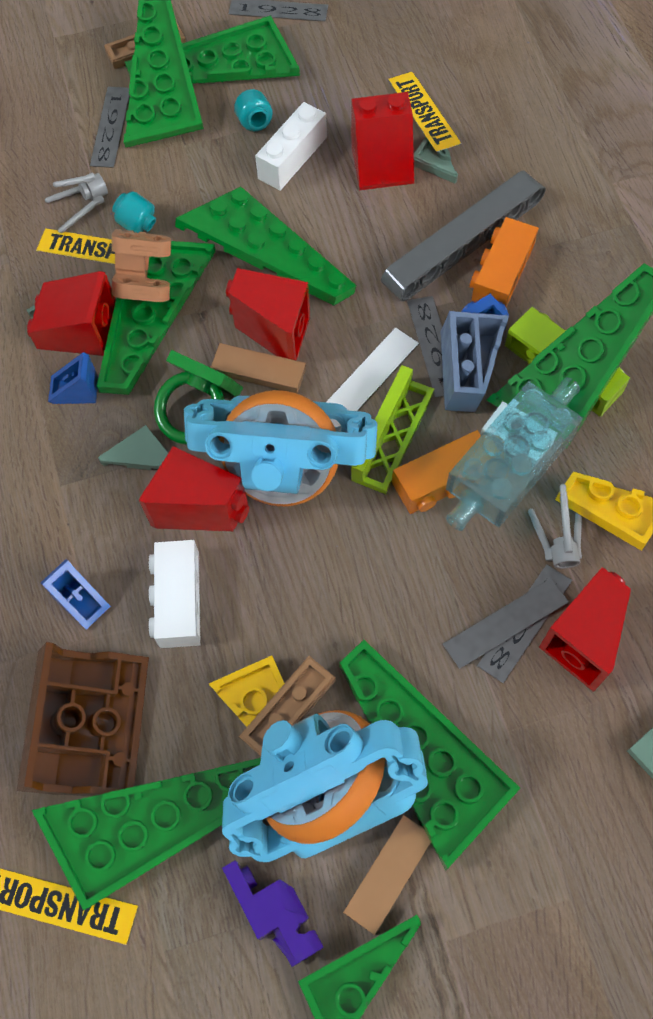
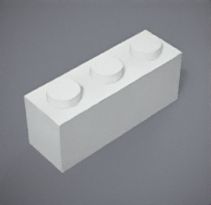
(291, 146)
(175, 594)

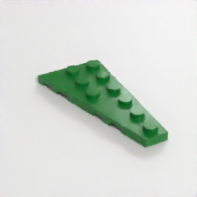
(239, 53)
(160, 82)
(263, 240)
(141, 325)
(591, 348)
(463, 783)
(128, 831)

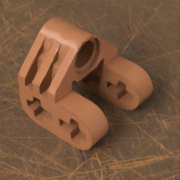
(132, 265)

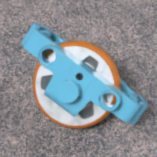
(280, 442)
(322, 785)

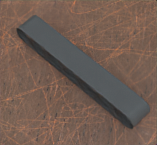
(461, 236)

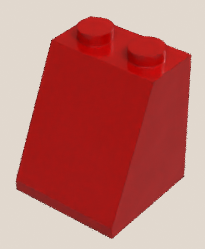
(382, 140)
(270, 310)
(73, 314)
(194, 495)
(590, 629)

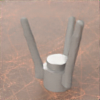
(91, 187)
(566, 550)

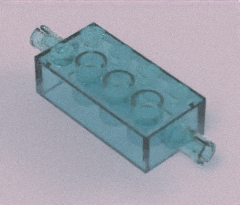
(513, 454)

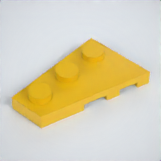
(614, 509)
(249, 688)

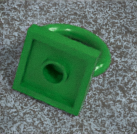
(197, 376)

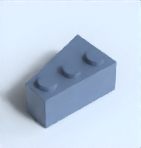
(468, 357)

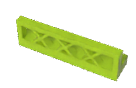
(387, 414)

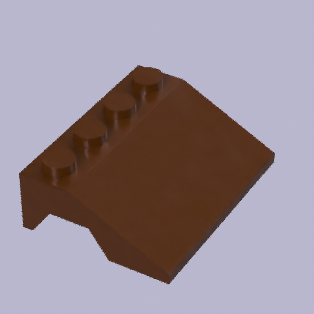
(83, 722)

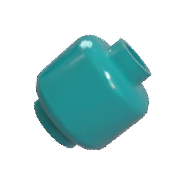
(253, 110)
(134, 212)

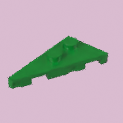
(352, 981)

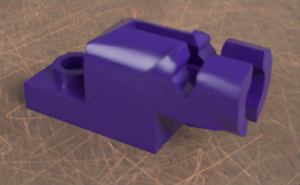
(274, 911)

